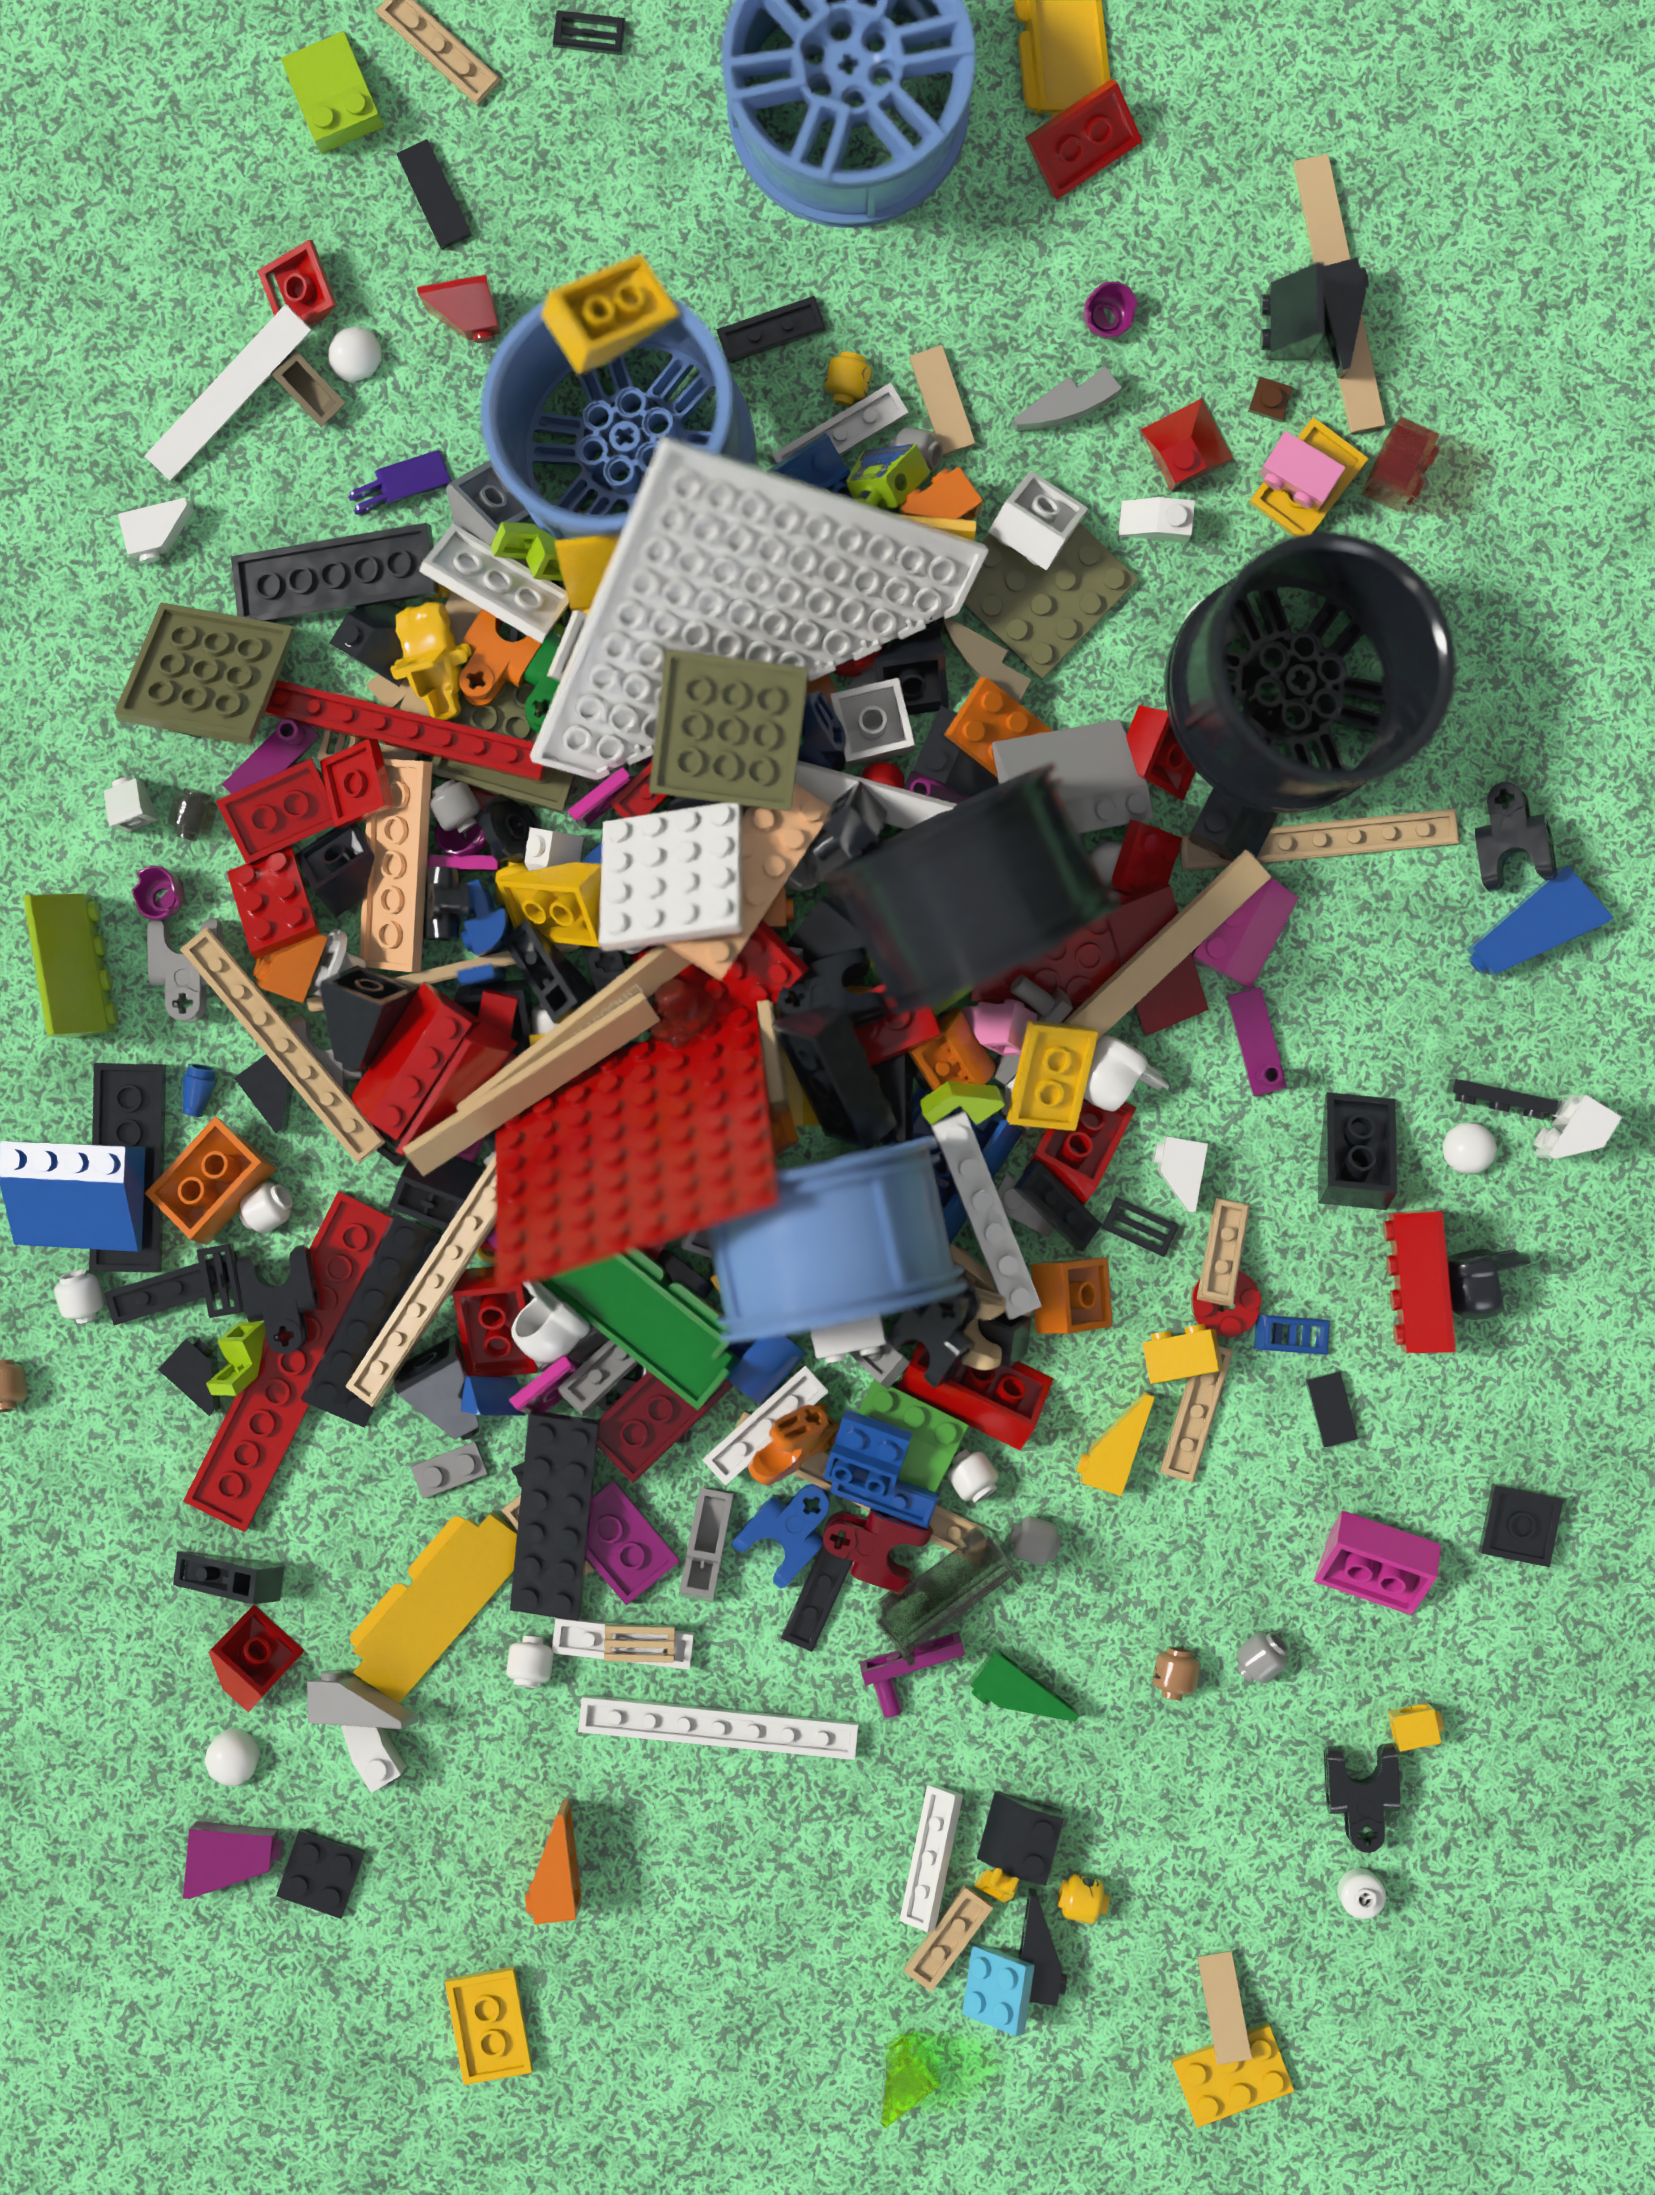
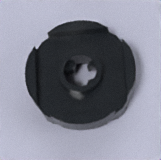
(496, 822)

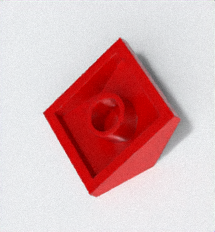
(300, 283)

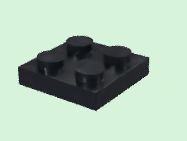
(1520, 1525)
(320, 1873)

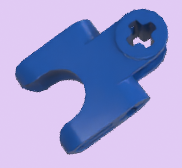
(789, 1525)

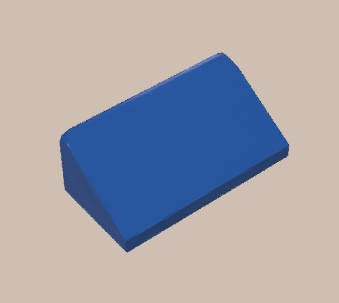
(490, 1396)

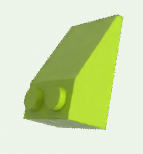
(332, 92)

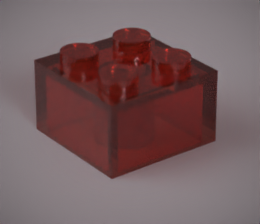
(1400, 463)

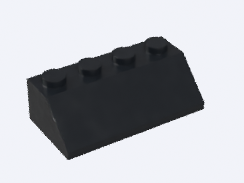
(836, 1075)

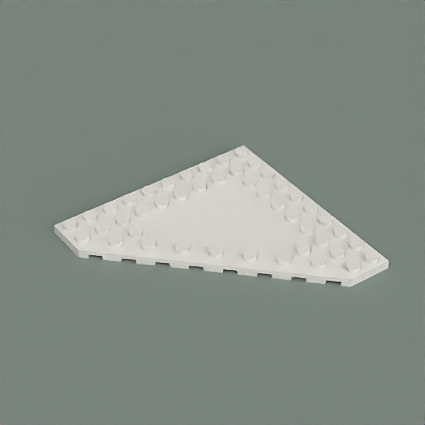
(746, 571)

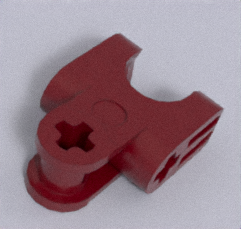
(869, 1543)

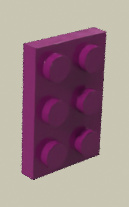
(625, 1544)

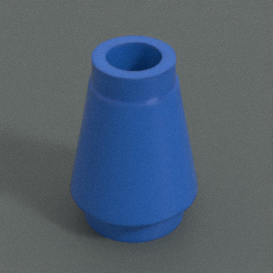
(197, 1088)

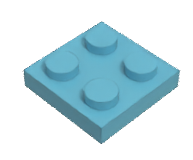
(998, 1989)

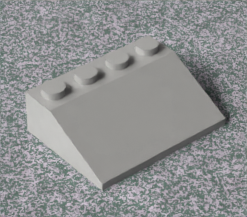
(1095, 770)

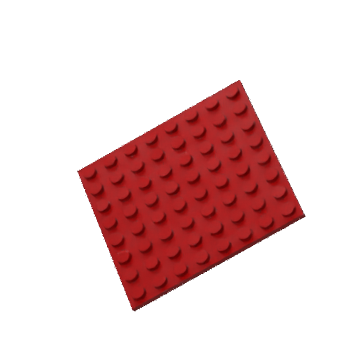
(636, 1152)

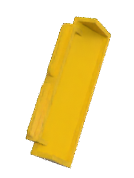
(1061, 52)
(447, 1590)

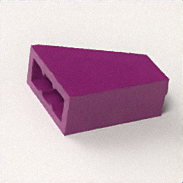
(226, 1855)

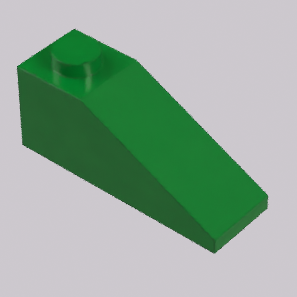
(1013, 1688)

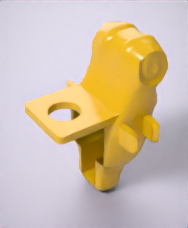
(431, 658)

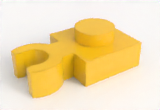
(997, 1884)

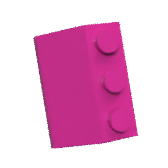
(1248, 935)
(1378, 1563)

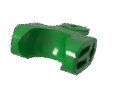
(537, 675)

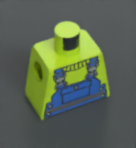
(887, 475)

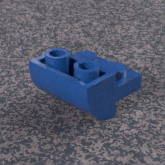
(817, 466)
(490, 927)
(763, 1364)
(867, 1455)

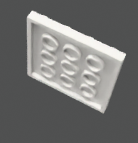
(671, 876)

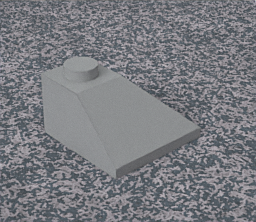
(482, 502)

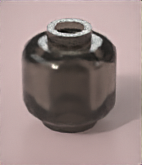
(192, 814)

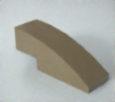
(308, 388)
(985, 659)

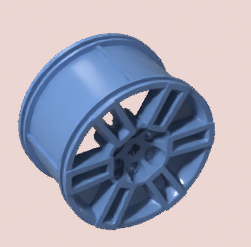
(826, 191)
(534, 364)
(838, 1246)

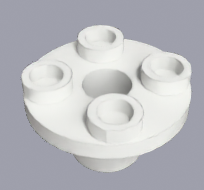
(333, 959)

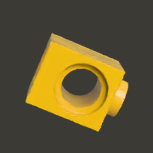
(1415, 1727)

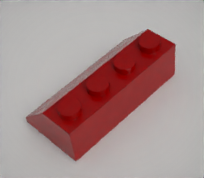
(412, 1060)
(475, 1062)
(1420, 1281)
(994, 1401)

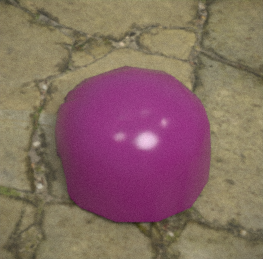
(1116, 298)
(455, 843)
(150, 882)

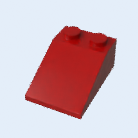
(1083, 1155)
(486, 1324)

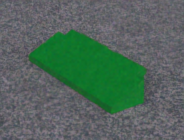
(651, 1320)

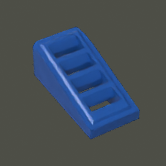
(1264, 1330)

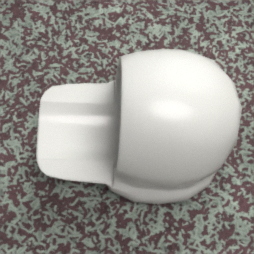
(1115, 1072)
(547, 1326)

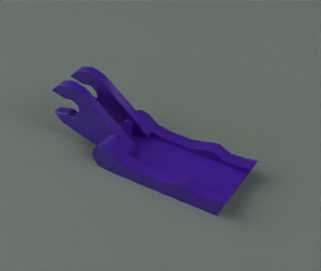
(403, 481)

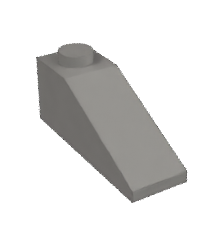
(352, 1702)

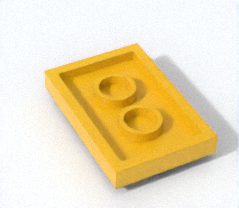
(1280, 504)
(1052, 1075)
(489, 2025)
(1232, 2087)

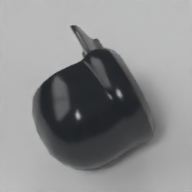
(1475, 1281)

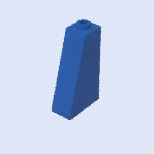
(1541, 921)

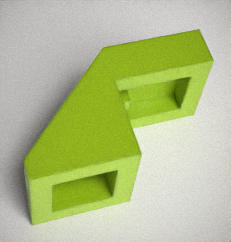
(528, 543)
(976, 1099)
(242, 1351)

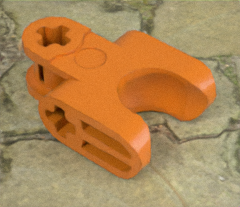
(493, 660)
(794, 1439)

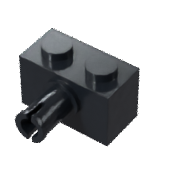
(851, 823)

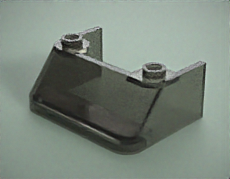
(945, 1591)

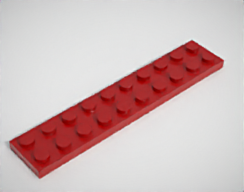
(271, 1408)

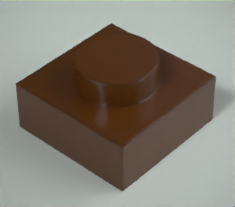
(1270, 399)

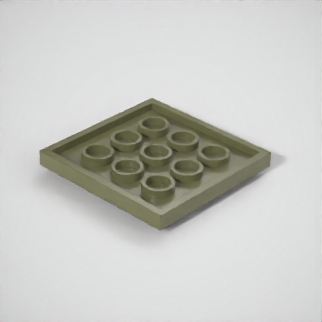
(1049, 610)
(205, 673)
(506, 717)
(728, 729)

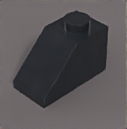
(268, 1092)
(1009, 1335)
(191, 1369)

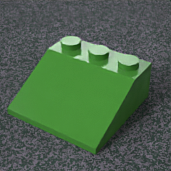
(933, 1437)

